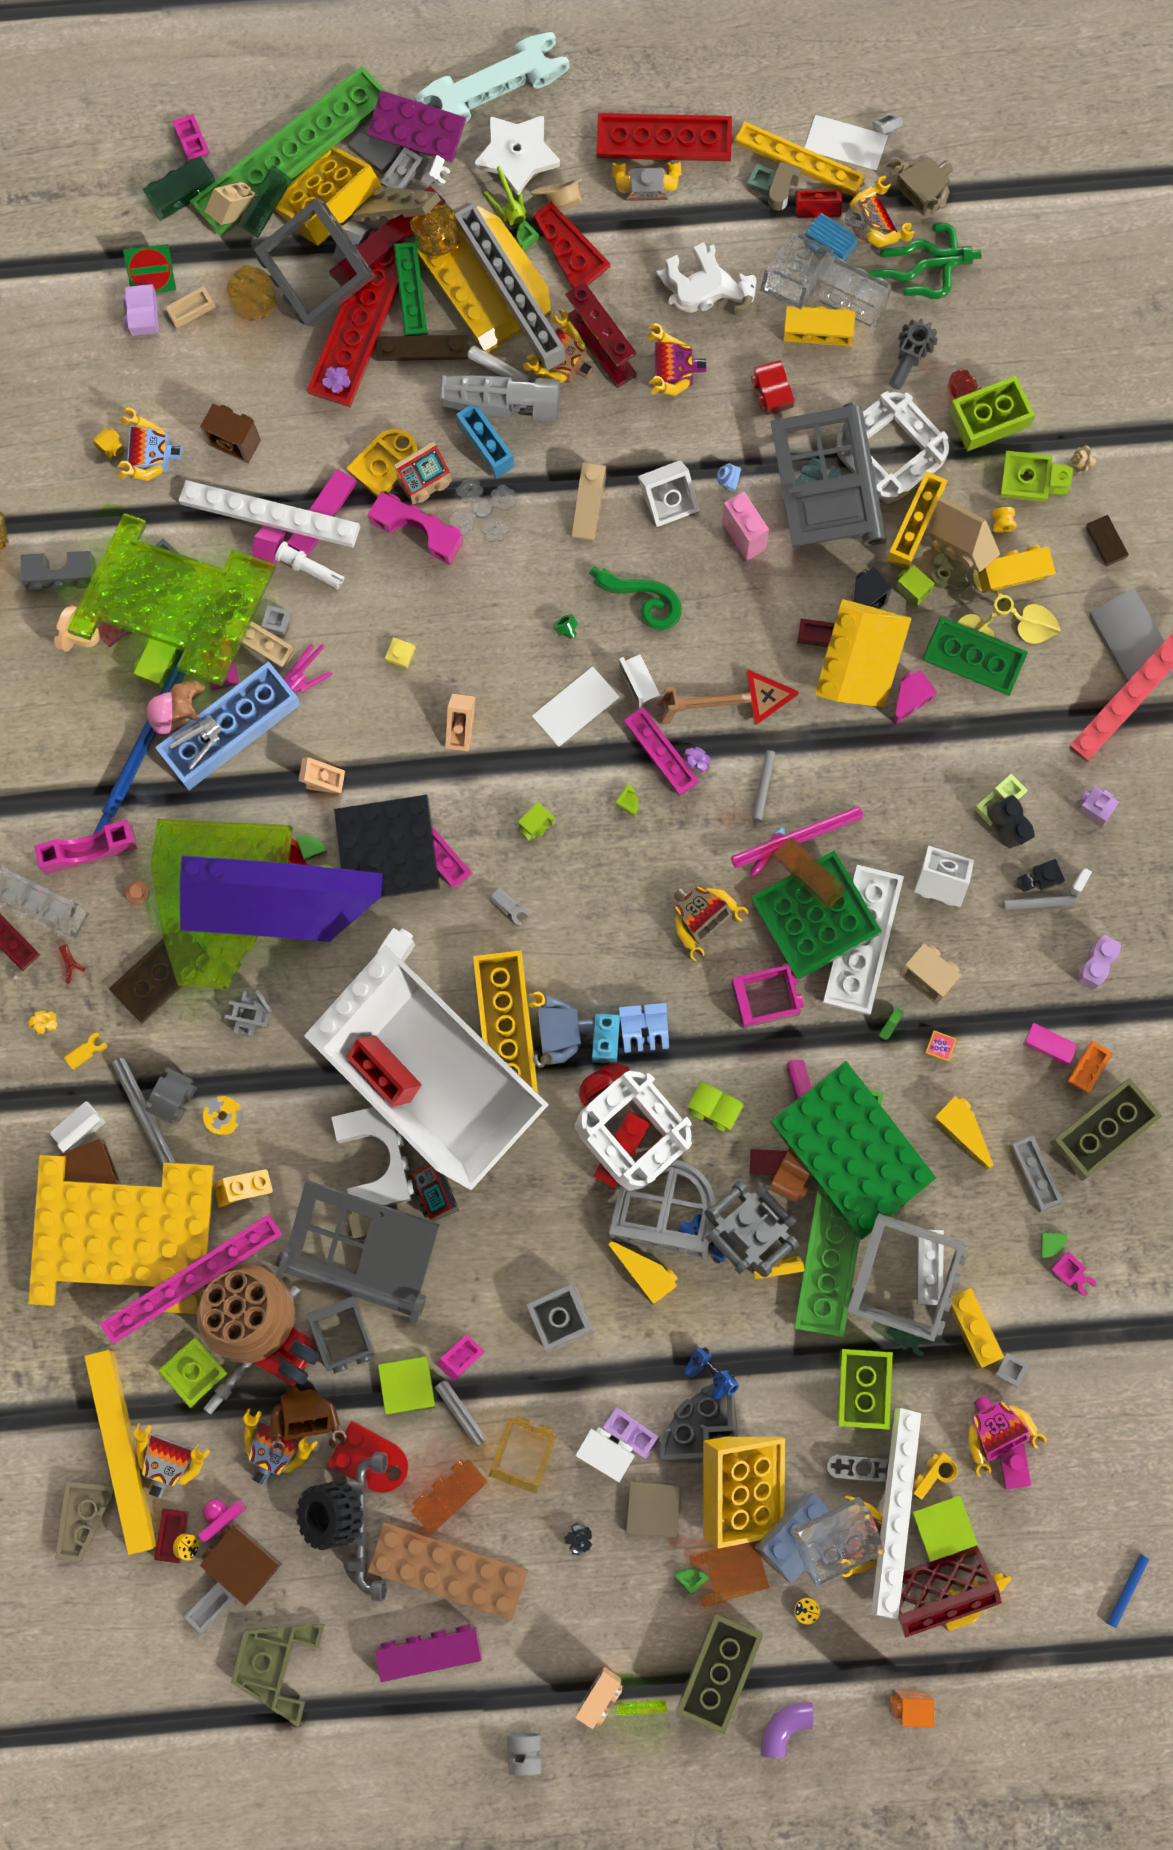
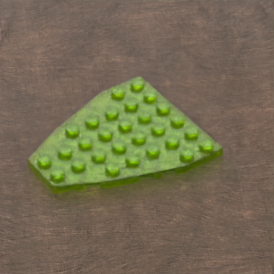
(206, 957)

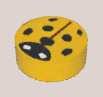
(186, 1547)
(806, 1610)

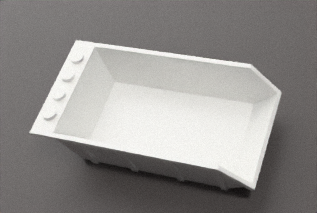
(468, 1096)

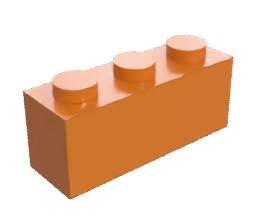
(912, 1708)

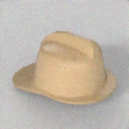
(562, 195)

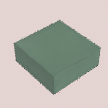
(761, 179)

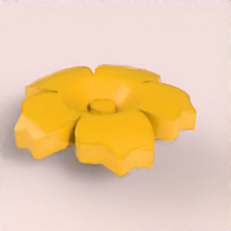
(43, 1021)

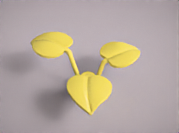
(1035, 626)

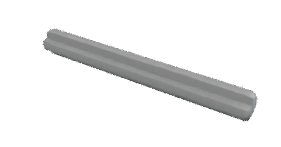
(139, 1105)

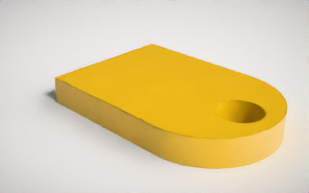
(376, 463)

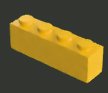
(916, 521)

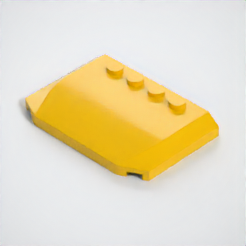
(473, 293)

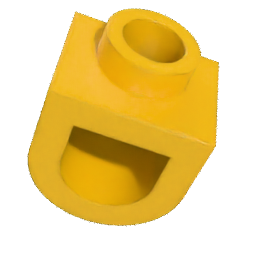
(108, 443)

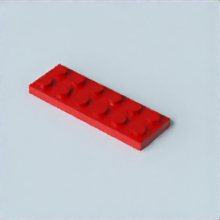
(664, 137)

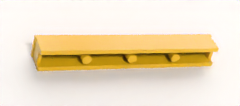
(121, 1452)

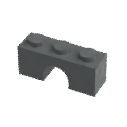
(76, 572)

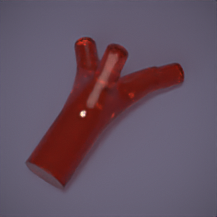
(69, 962)

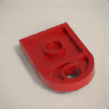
(362, 1444)

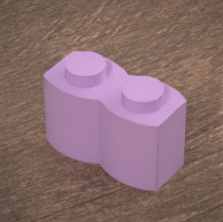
(141, 310)
(1100, 957)

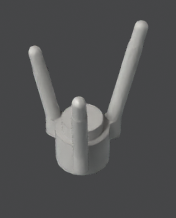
(207, 729)

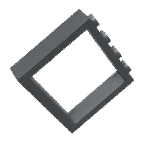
(363, 271)

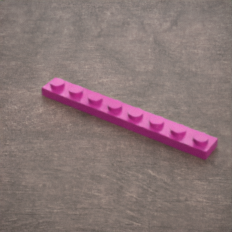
(191, 1279)

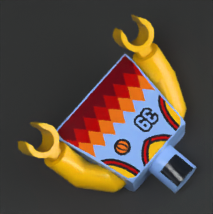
(147, 450)

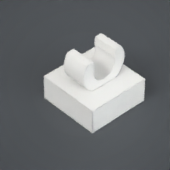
(433, 170)

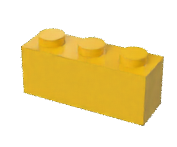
(819, 326)
(1017, 569)
(975, 1329)

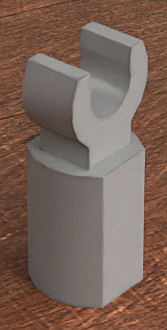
(508, 905)

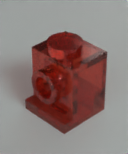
(962, 383)

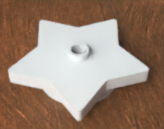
(518, 151)

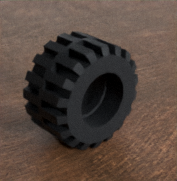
(329, 1515)

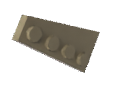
(396, 201)

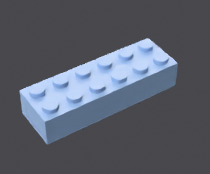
(242, 716)

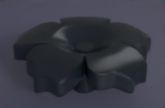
(579, 1539)

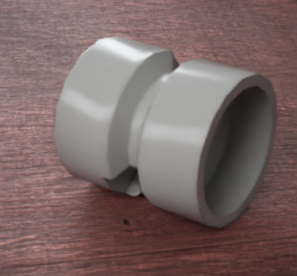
(524, 1754)

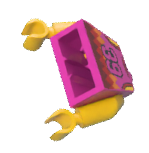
(999, 1430)

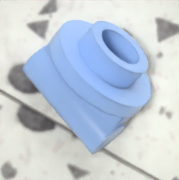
(729, 476)

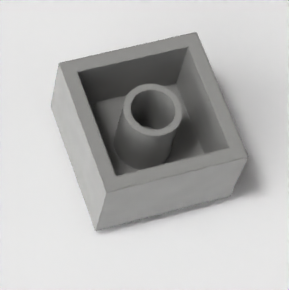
(560, 1318)

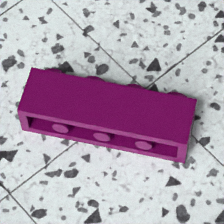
(428, 1654)

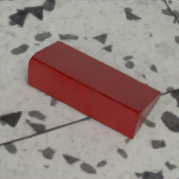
(813, 202)

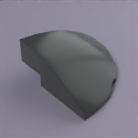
(698, 1421)

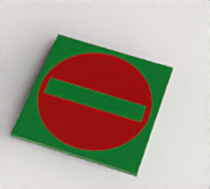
(150, 266)

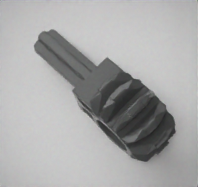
(912, 350)

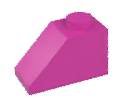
(912, 695)

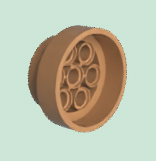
(255, 1341)

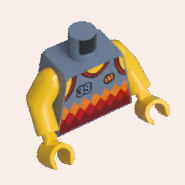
(257, 1447)

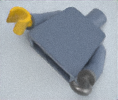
(558, 1029)

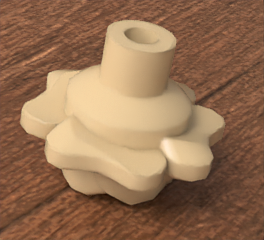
(1082, 459)

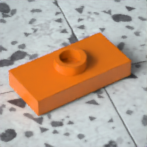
(1089, 1067)

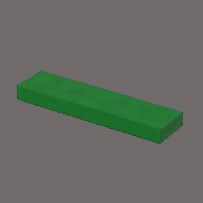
(410, 289)

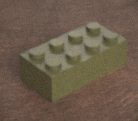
(1105, 1129)
(719, 1673)

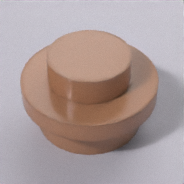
(137, 892)

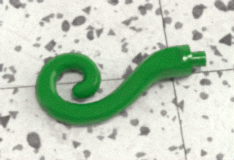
(616, 585)

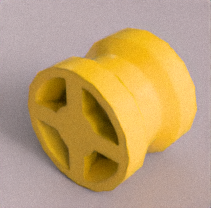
(1003, 519)

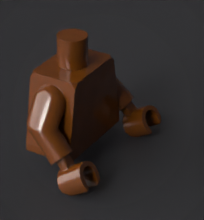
(301, 1416)

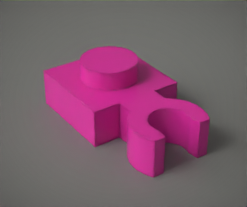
(1070, 1271)

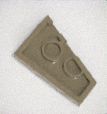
(80, 1517)

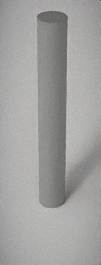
(763, 786)
(1040, 902)

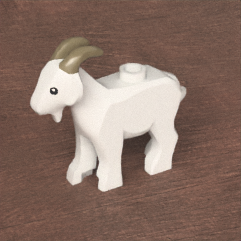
(706, 286)

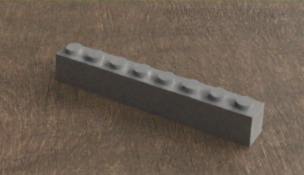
(510, 287)

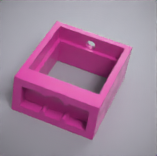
(742, 1001)

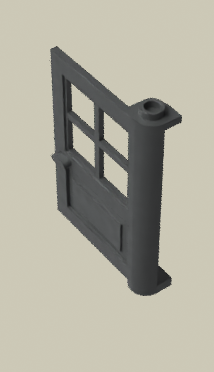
(834, 505)
(391, 1258)

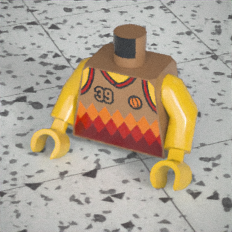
(574, 351)

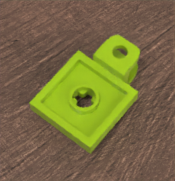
(1047, 477)

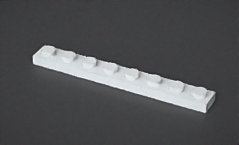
(269, 513)
(896, 1513)

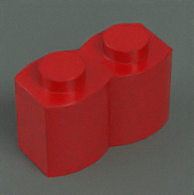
(773, 387)

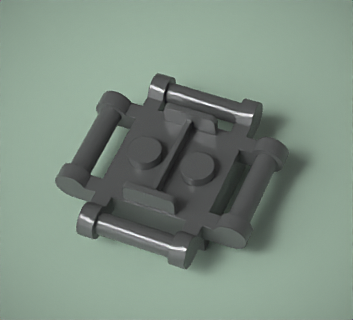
(751, 1229)

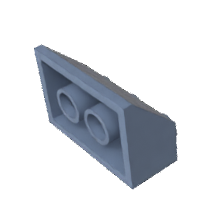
(779, 1545)

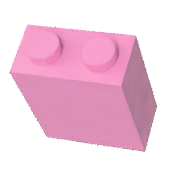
(745, 526)

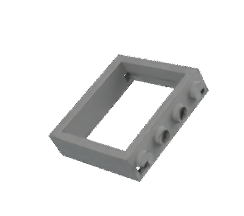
(893, 1320)

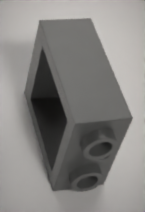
(333, 1310)

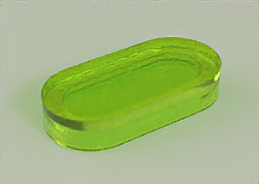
(641, 1707)

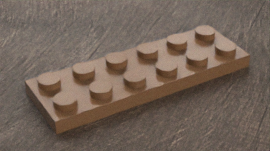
(448, 1571)

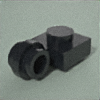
(1045, 874)

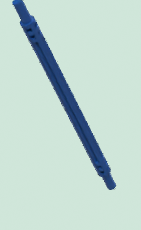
(135, 758)

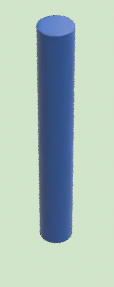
(1128, 1591)

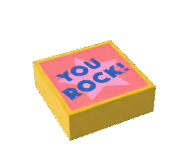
(940, 1046)

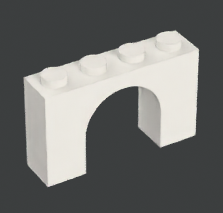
(393, 1186)

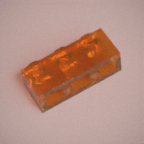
(809, 872)
(449, 1495)

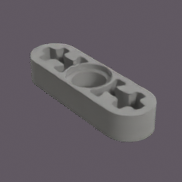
(882, 1463)

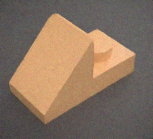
(321, 776)

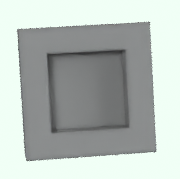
(887, 124)
(276, 620)
(1012, 1369)

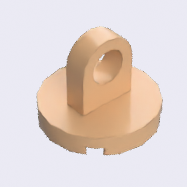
(64, 640)

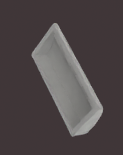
(1128, 632)

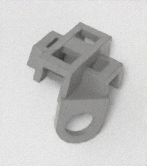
(247, 1018)

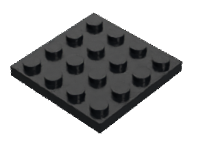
(390, 840)

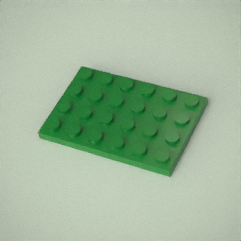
(852, 1149)

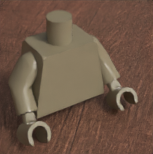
(923, 182)

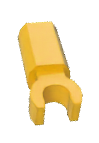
(84, 1052)

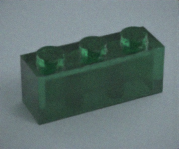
(178, 187)

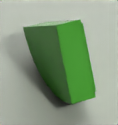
(526, 235)
(310, 847)
(891, 1023)
(1052, 1244)
(691, 1579)

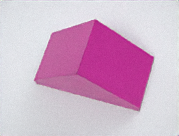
(267, 543)

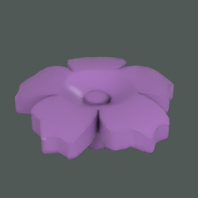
(336, 379)
(697, 758)

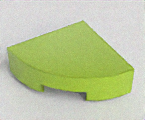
(628, 800)

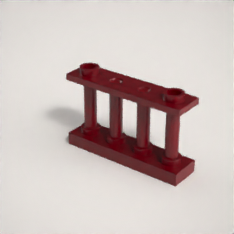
(601, 335)

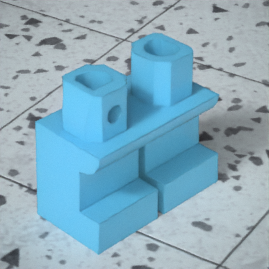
(606, 1038)

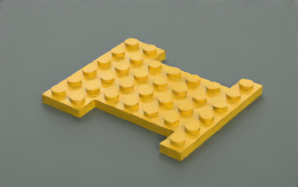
(119, 1230)

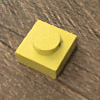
(400, 653)

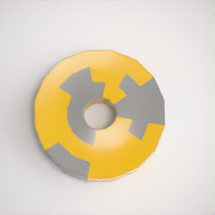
(228, 1125)

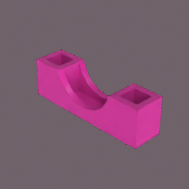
(390, 514)
(107, 842)

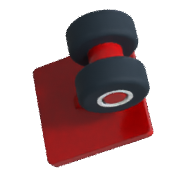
(292, 1358)

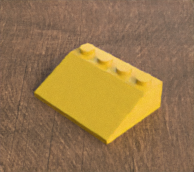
(335, 178)
(862, 655)
(742, 1488)

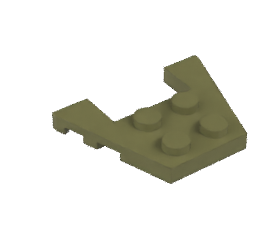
(264, 1662)

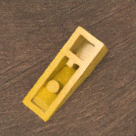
(963, 1128)
(649, 1275)

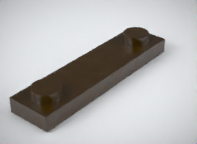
(422, 347)

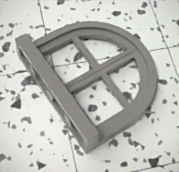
(659, 1237)

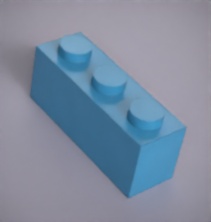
(485, 440)

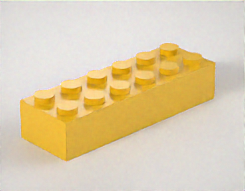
(506, 1011)

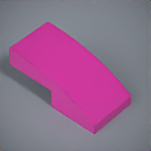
(191, 137)

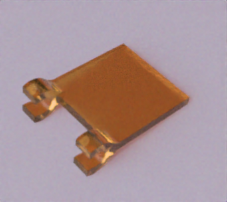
(733, 1572)

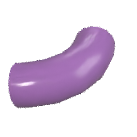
(783, 1725)

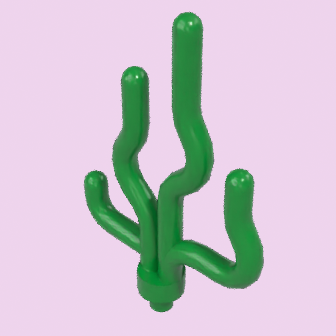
(945, 257)

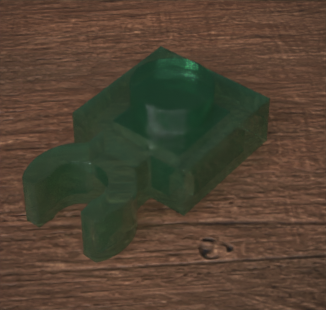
(903, 1339)

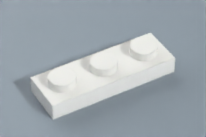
(929, 1271)

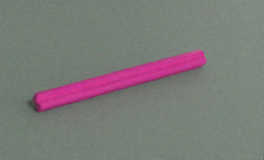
(800, 836)

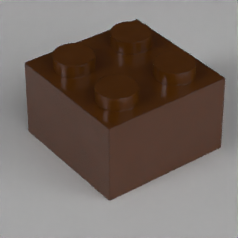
(230, 432)

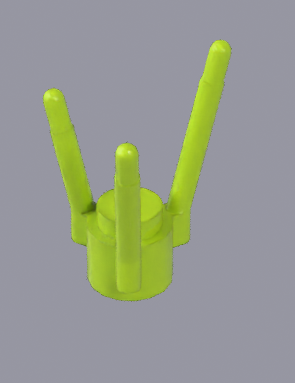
(514, 211)

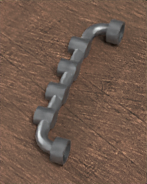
(358, 1563)

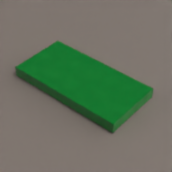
(974, 656)

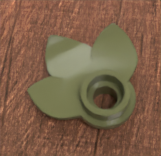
(951, 570)

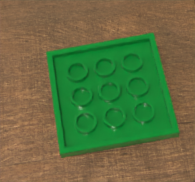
(808, 930)

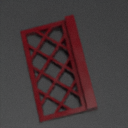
(949, 1606)

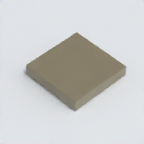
(653, 1509)

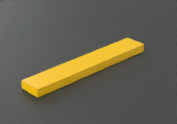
(811, 163)

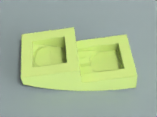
(1008, 787)

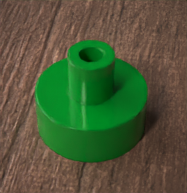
(566, 626)

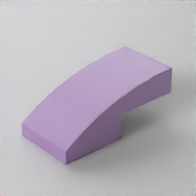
(631, 1432)

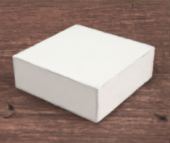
(1080, 882)

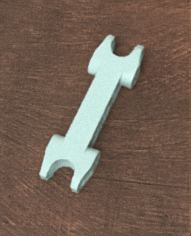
(524, 67)

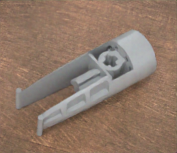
(503, 396)

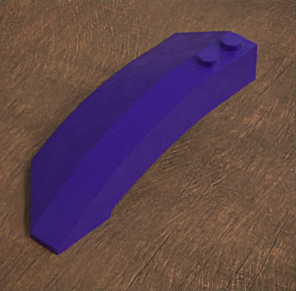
(272, 898)

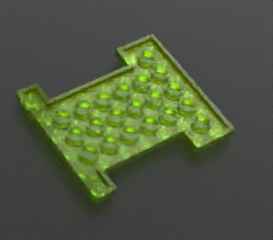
(174, 599)

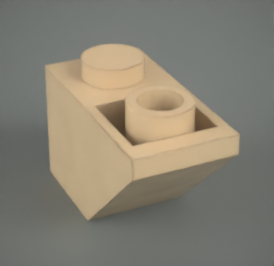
(229, 202)

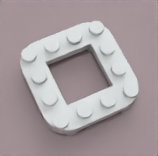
(918, 427)
(656, 1108)

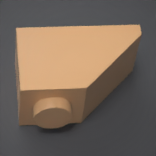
(460, 722)

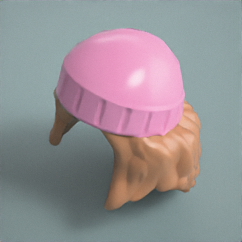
(173, 709)

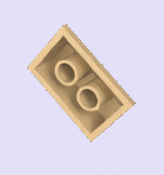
(962, 535)

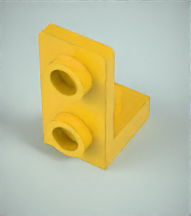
(242, 1187)

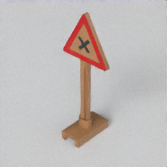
(764, 696)

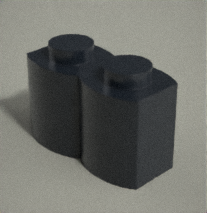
(1012, 825)

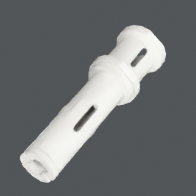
(299, 561)

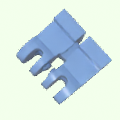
(653, 1019)

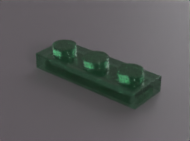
(265, 201)

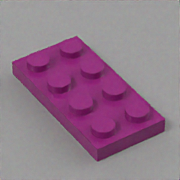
(416, 126)

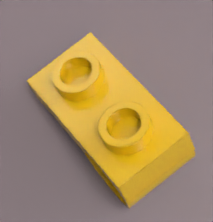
(924, 1482)

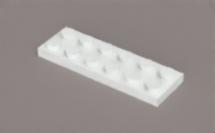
(857, 973)

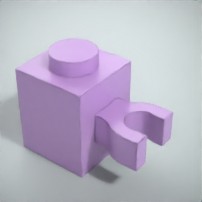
(1097, 805)

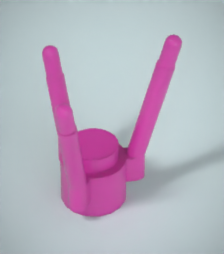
(296, 679)

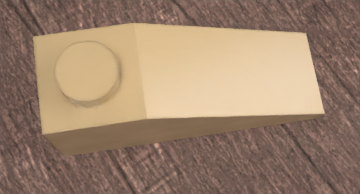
(589, 501)

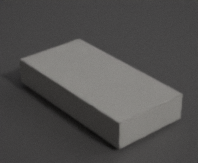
(209, 1608)

